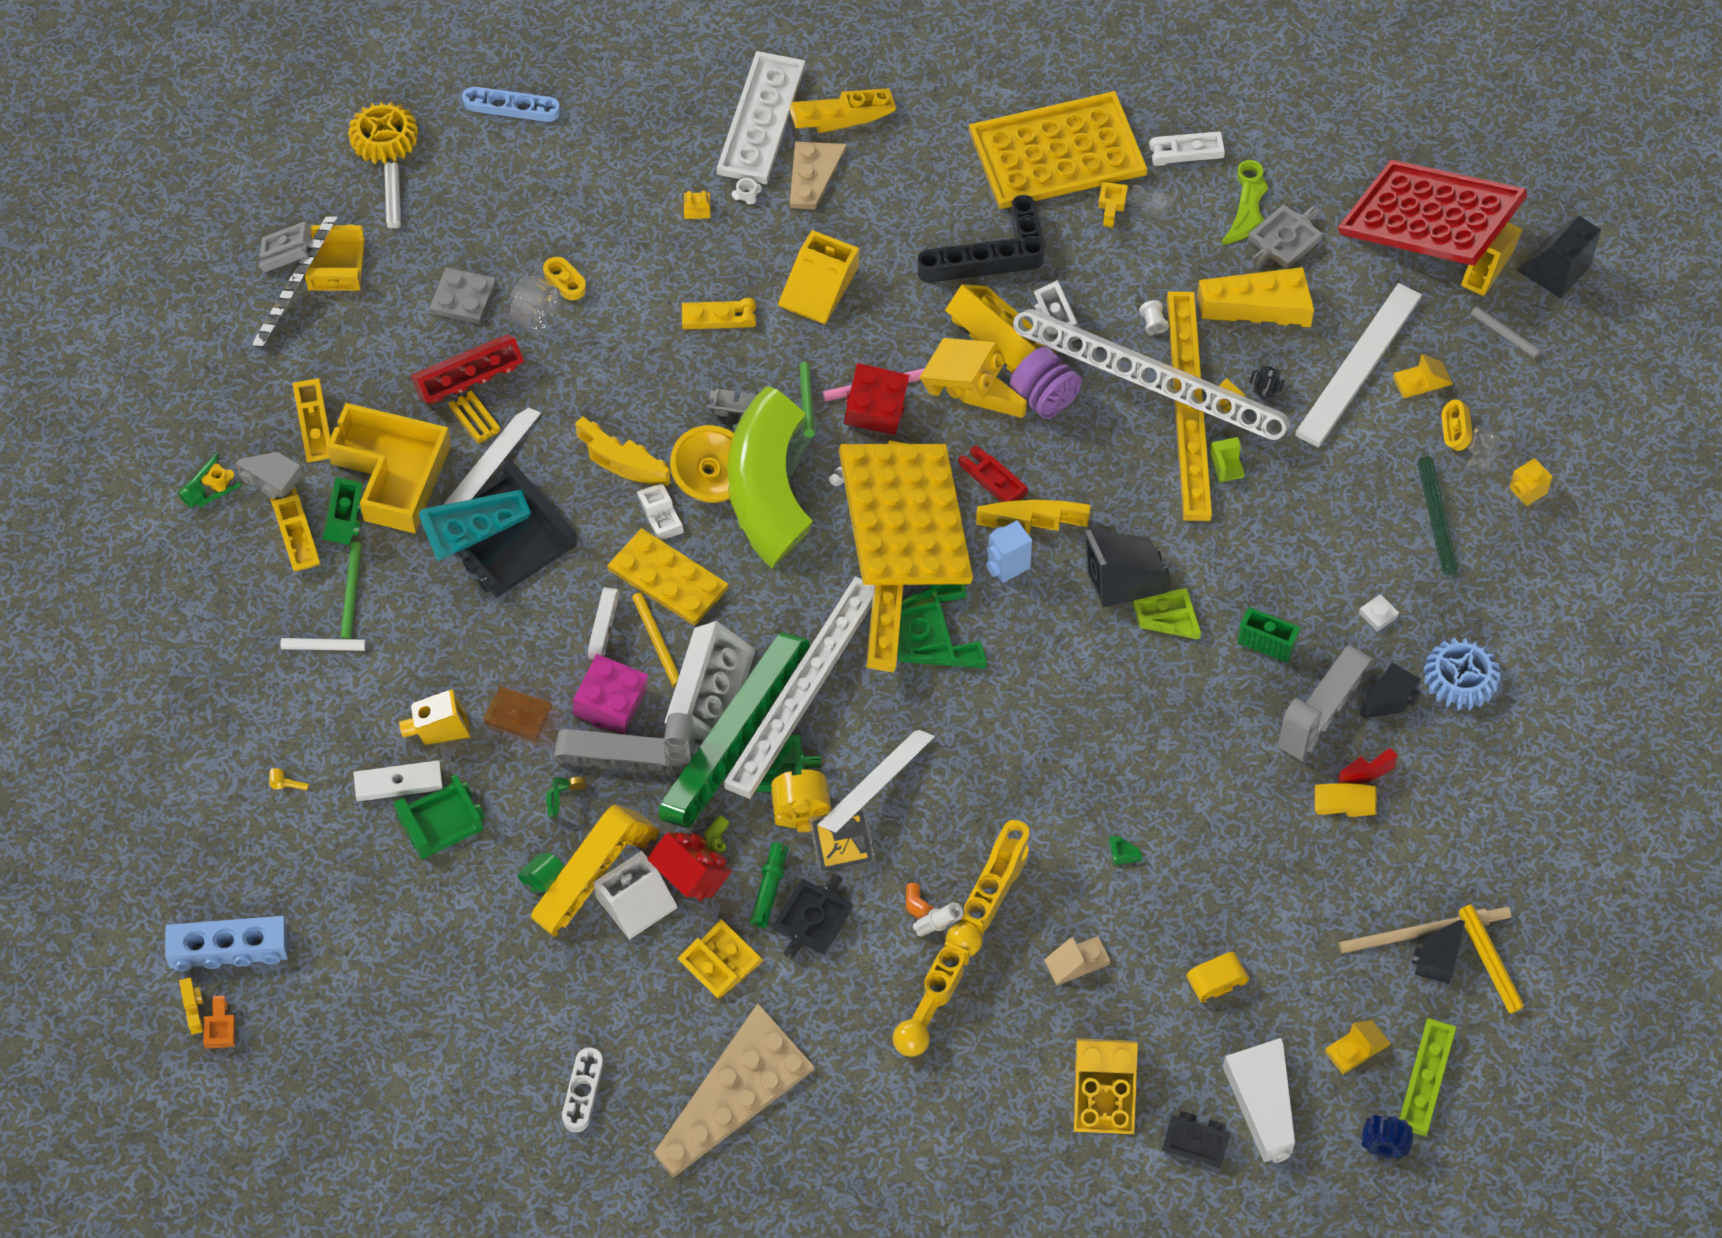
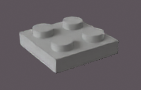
(462, 295)

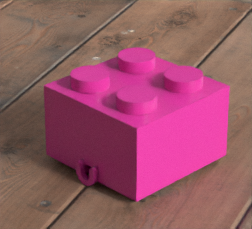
(610, 694)

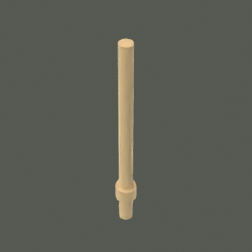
(1418, 931)

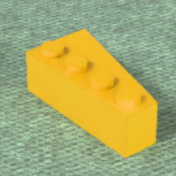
(1258, 297)

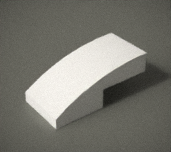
(660, 512)

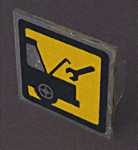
(844, 849)

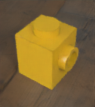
(1530, 482)

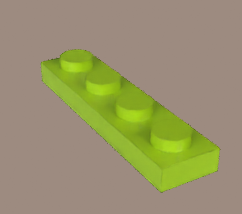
(1427, 1075)

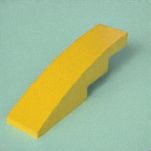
(1036, 513)
(295, 532)

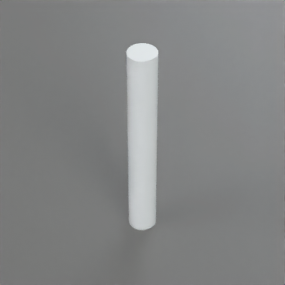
(323, 644)

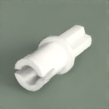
(938, 919)

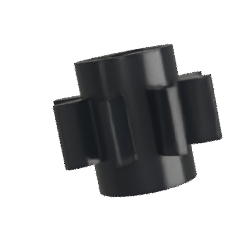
(1267, 381)

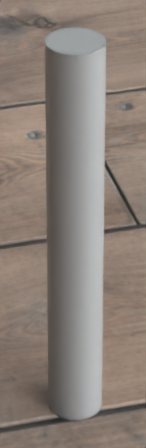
(1506, 332)

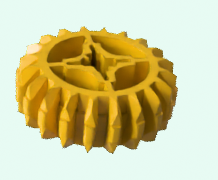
(384, 138)

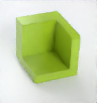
(1226, 459)

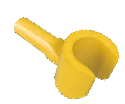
(278, 781)

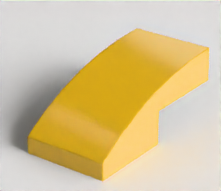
(1348, 798)

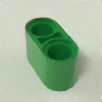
(541, 872)

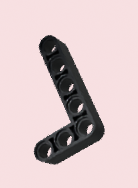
(990, 257)

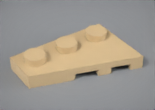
(812, 171)

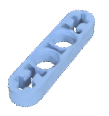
(512, 100)

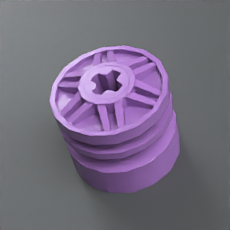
(1045, 382)

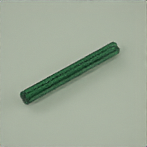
(1437, 516)

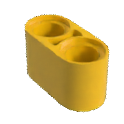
(1217, 976)

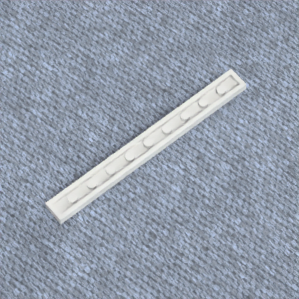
(800, 690)

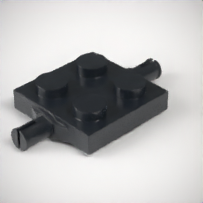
(813, 916)

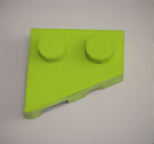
(1168, 614)

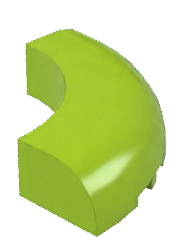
(759, 476)

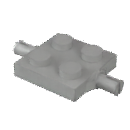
(1285, 236)

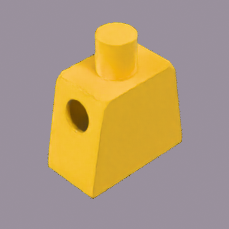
(437, 719)

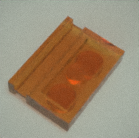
(517, 713)

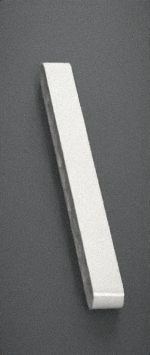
(1164, 374)

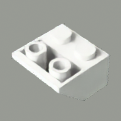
(634, 895)

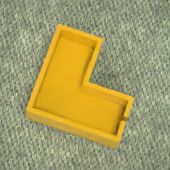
(401, 457)

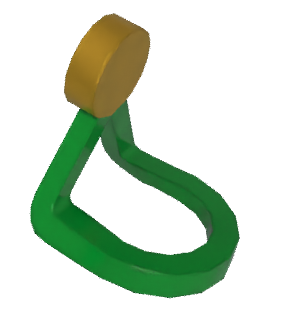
(572, 784)

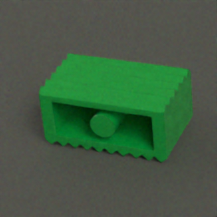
(1268, 634)

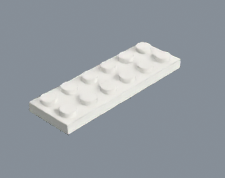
(761, 117)

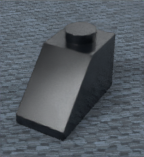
(1392, 693)
(1439, 953)

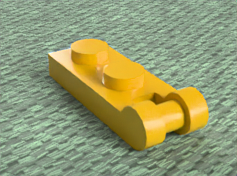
(719, 314)

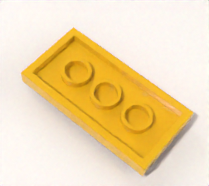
(668, 577)

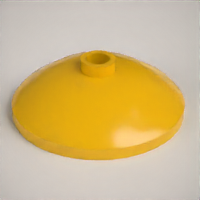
(699, 450)

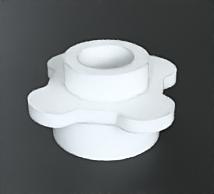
(746, 184)

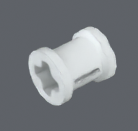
(1153, 317)

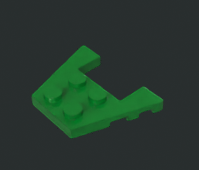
(925, 634)

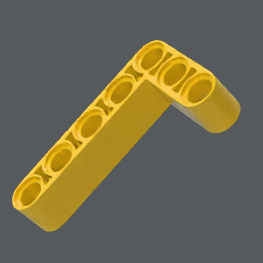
(589, 863)

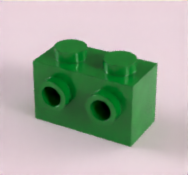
(342, 511)

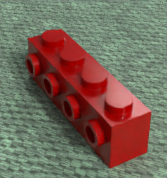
(466, 369)

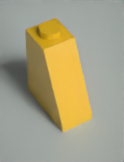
(1483, 274)

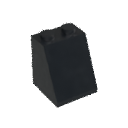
(1563, 256)
(1124, 567)

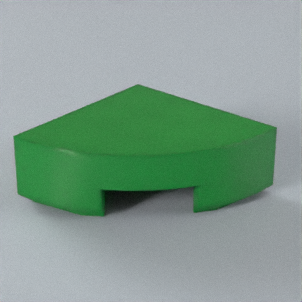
(1123, 851)

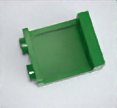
(440, 818)

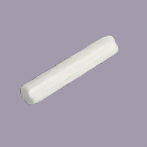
(392, 195)

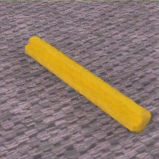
(1491, 959)

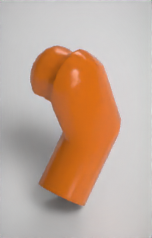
(914, 904)

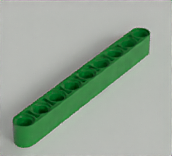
(732, 732)

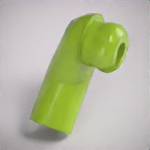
(713, 835)

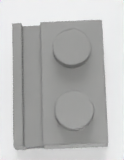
(285, 246)

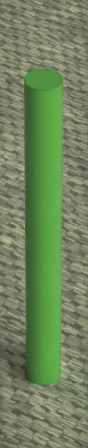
(806, 395)
(351, 590)

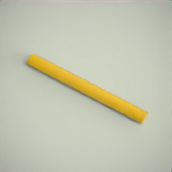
(656, 638)

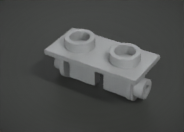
(725, 404)

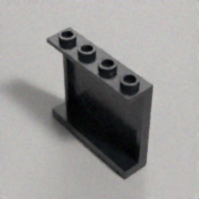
(522, 548)

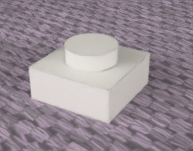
(1378, 612)

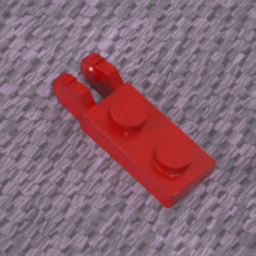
(993, 476)

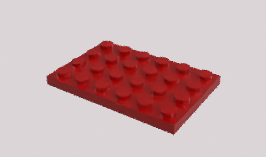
(1433, 212)

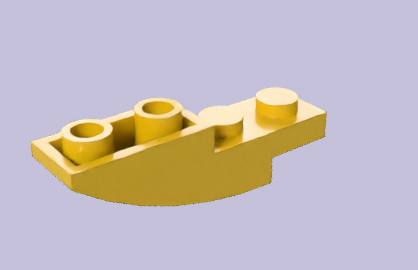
(848, 110)
(628, 461)

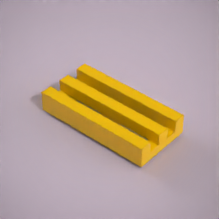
(463, 401)

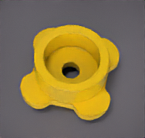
(221, 483)

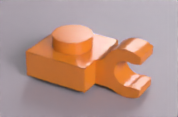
(219, 1028)

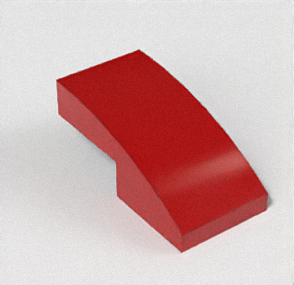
(1362, 772)

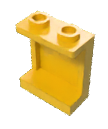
(338, 260)
(963, 365)

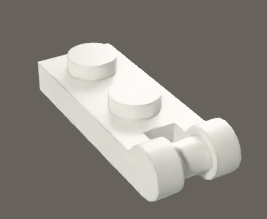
(1187, 148)

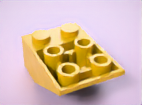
(819, 277)
(1105, 1086)

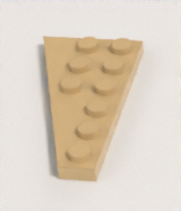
(745, 1080)

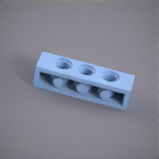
(213, 934)

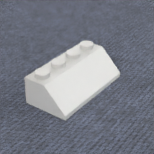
(710, 676)

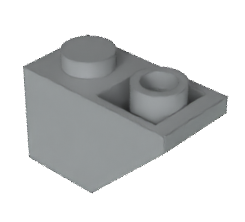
(271, 472)

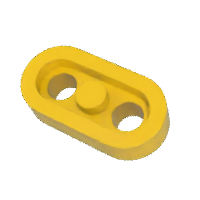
(566, 279)
(1457, 425)

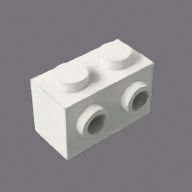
(1054, 303)

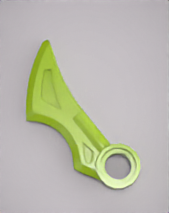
(1248, 212)

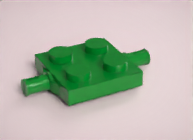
(789, 759)

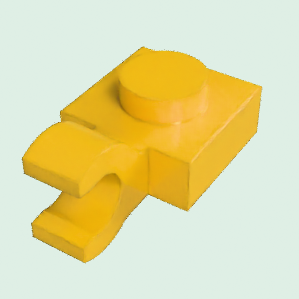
(1112, 199)

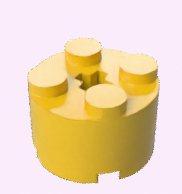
(800, 798)

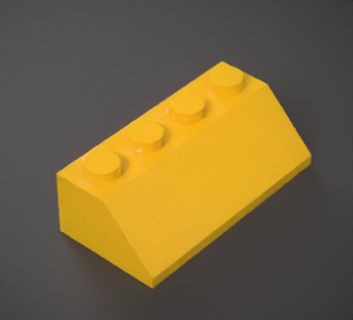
(991, 320)

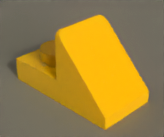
(1424, 378)
(1357, 1046)

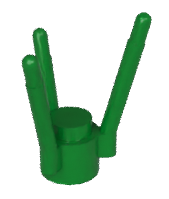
(194, 492)

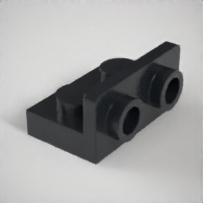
(1196, 1139)

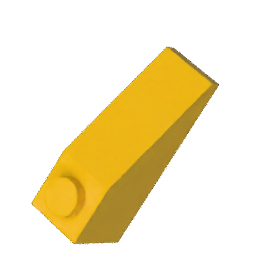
(998, 398)
(312, 419)

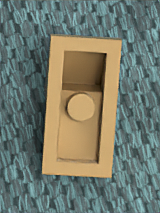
(1075, 959)

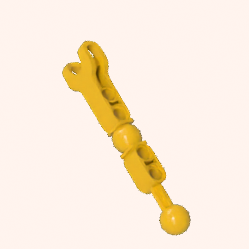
(965, 936)

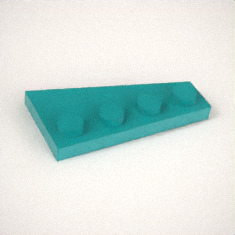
(470, 521)

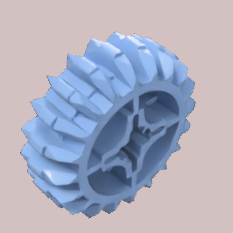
(1451, 661)

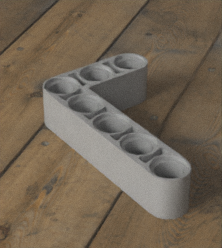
(1307, 720)
(630, 752)

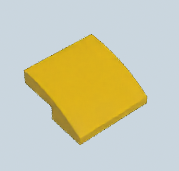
(720, 959)

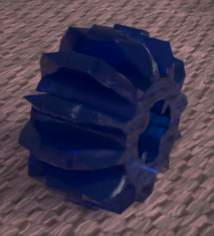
(1387, 1136)

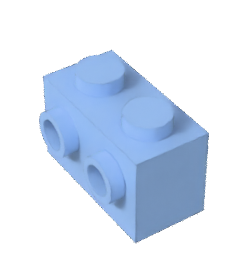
(1009, 551)

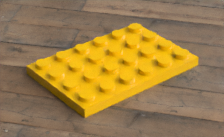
(1057, 149)
(905, 514)

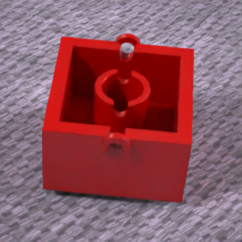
(876, 399)
(690, 864)

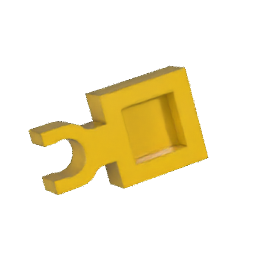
(191, 999)

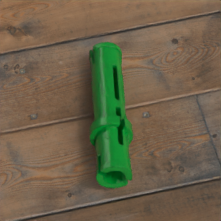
(772, 874)

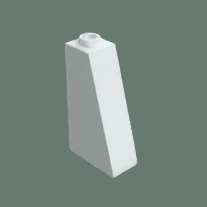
(1262, 1093)

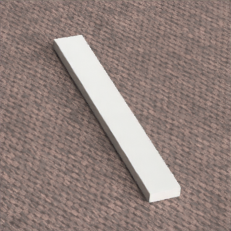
(1358, 365)

